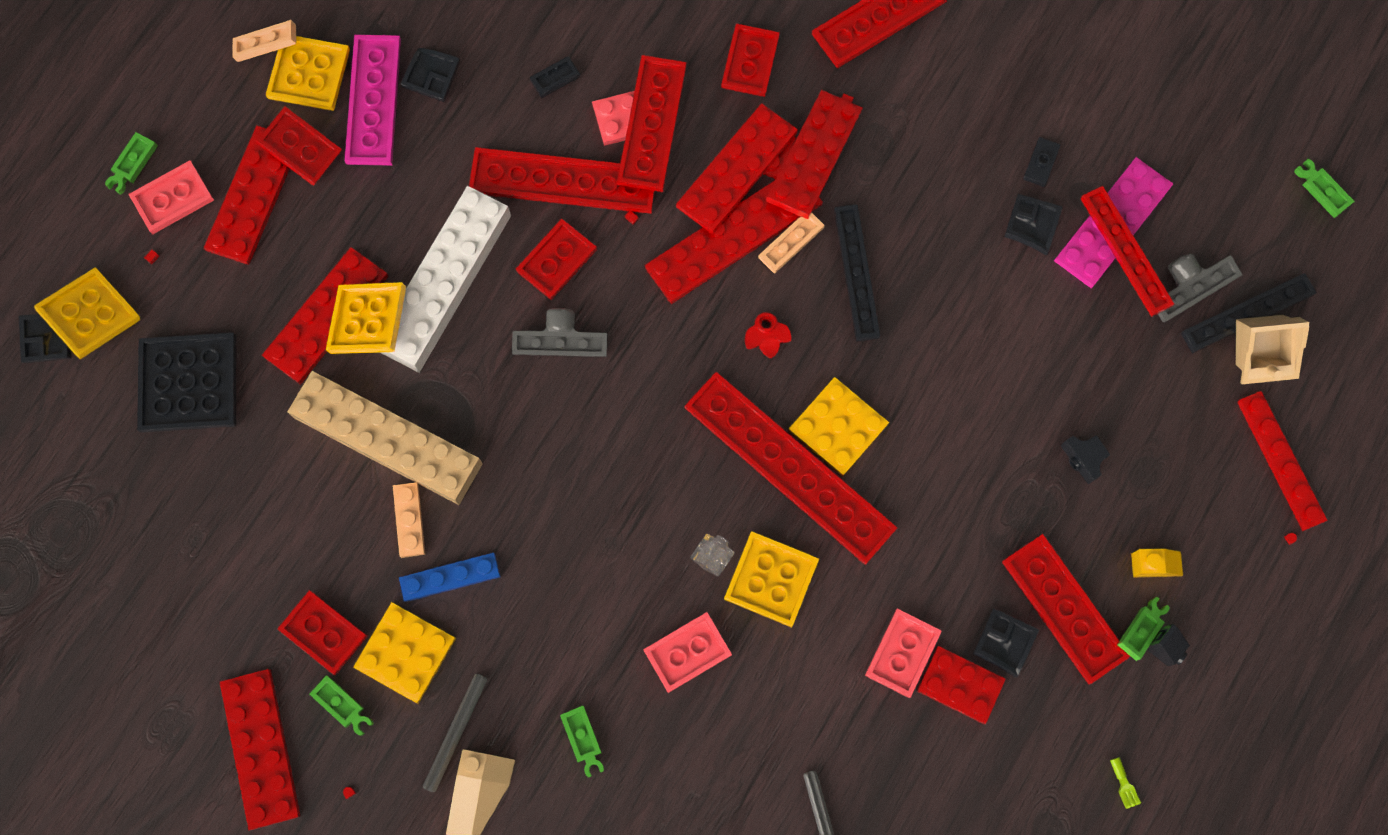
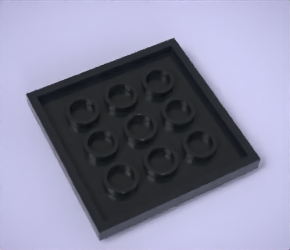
(186, 382)

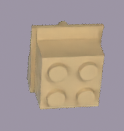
(1270, 347)

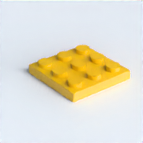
(308, 73)
(87, 313)
(366, 318)
(838, 426)
(771, 579)
(404, 653)

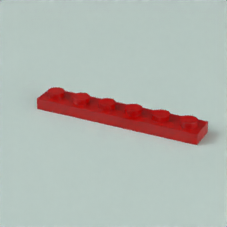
(1127, 251)
(1282, 461)

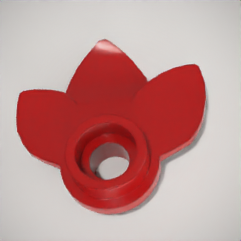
(767, 338)

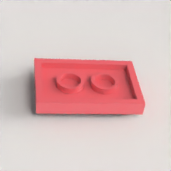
(613, 117)
(171, 197)
(687, 652)
(903, 653)

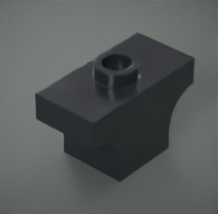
(1086, 456)

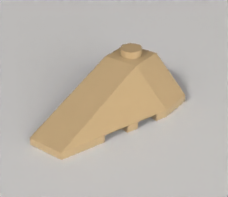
(477, 791)

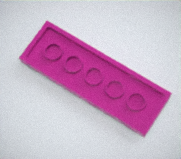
(373, 100)
(1135, 198)

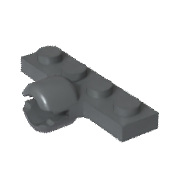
(1197, 283)
(559, 338)

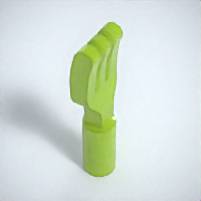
(1126, 790)

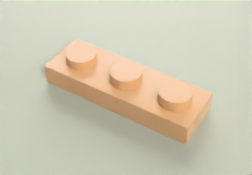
(264, 41)
(790, 242)
(409, 520)

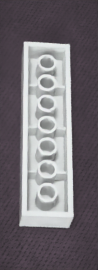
(447, 275)

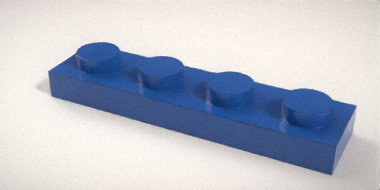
(449, 577)

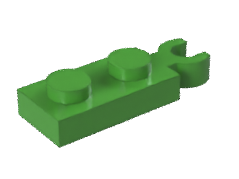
(131, 162)
(1324, 188)
(1143, 629)
(340, 704)
(582, 738)

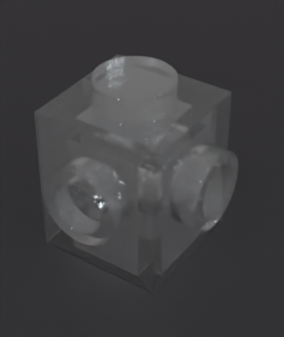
(712, 554)

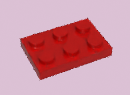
(750, 60)
(299, 146)
(556, 259)
(322, 632)
(961, 685)

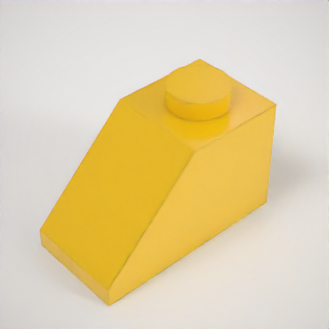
(1156, 563)

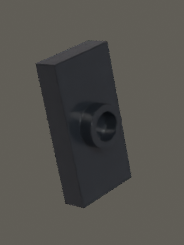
(554, 77)
(1041, 162)

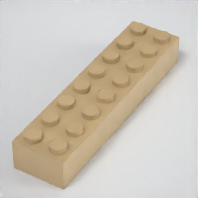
(385, 437)

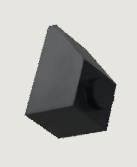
(1169, 645)

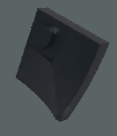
(431, 73)
(1033, 222)
(40, 341)
(1006, 642)

